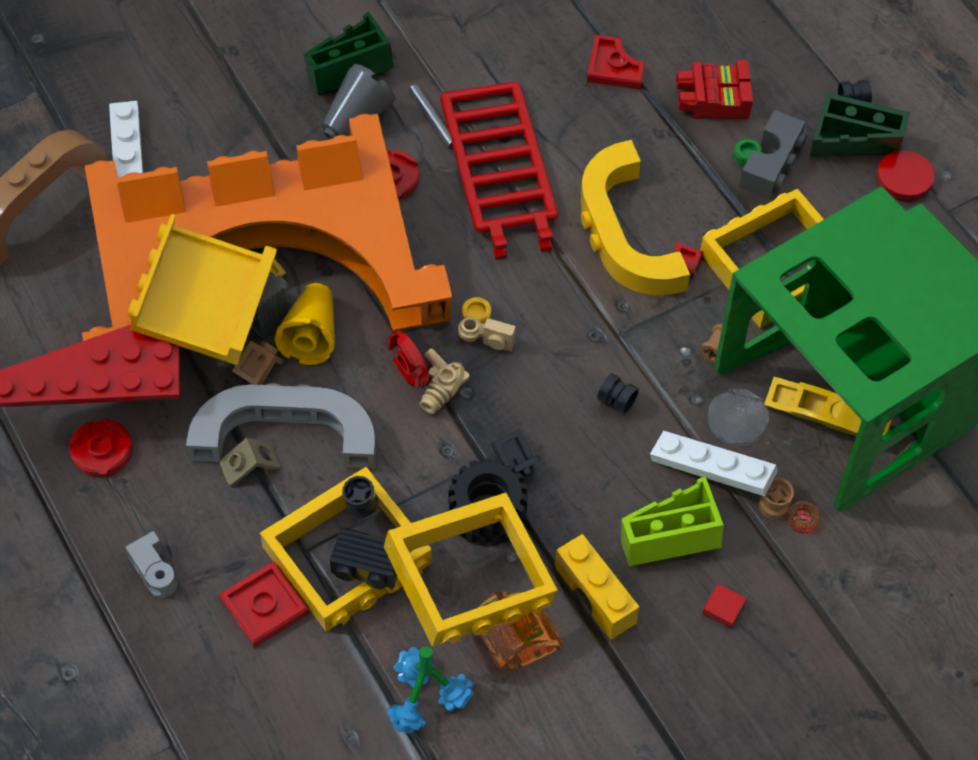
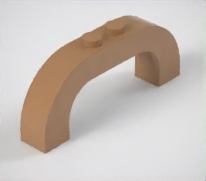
(38, 170)

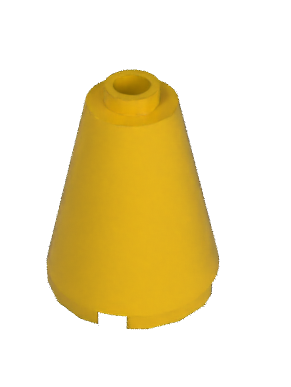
(308, 327)

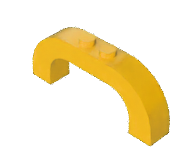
(634, 270)

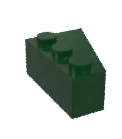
(360, 45)
(857, 128)

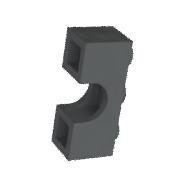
(766, 172)

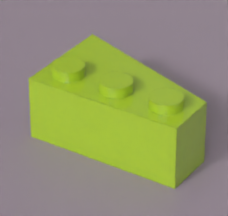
(673, 527)

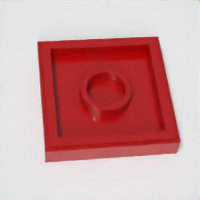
(263, 604)

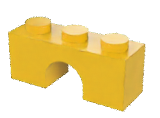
(610, 601)

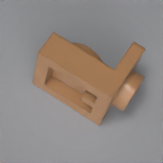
(257, 362)

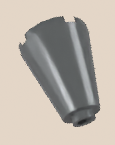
(356, 96)

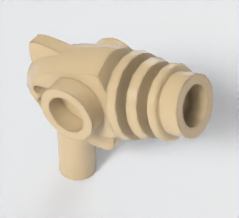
(444, 382)

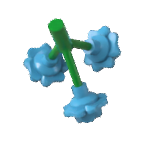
(415, 669)

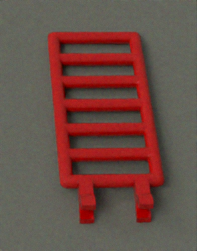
(532, 149)

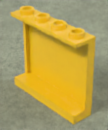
(200, 292)

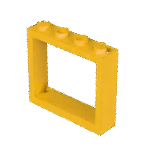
(739, 227)
(308, 518)
(453, 523)

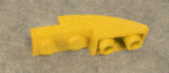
(814, 405)

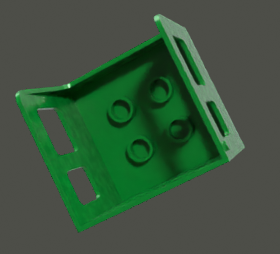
(880, 319)

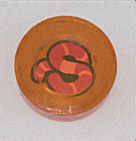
(803, 517)

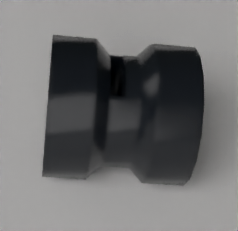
(858, 91)
(617, 393)
(356, 490)

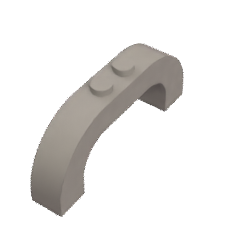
(285, 405)

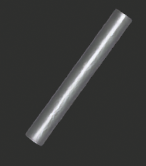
(431, 114)

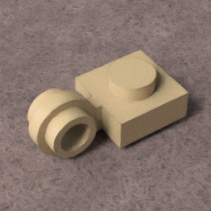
(494, 333)

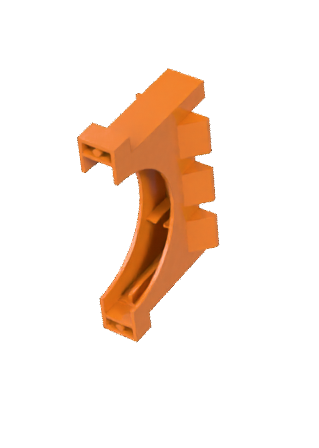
(327, 202)

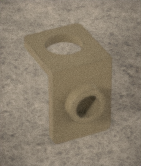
(245, 458)

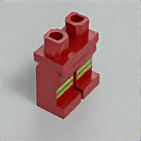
(716, 90)

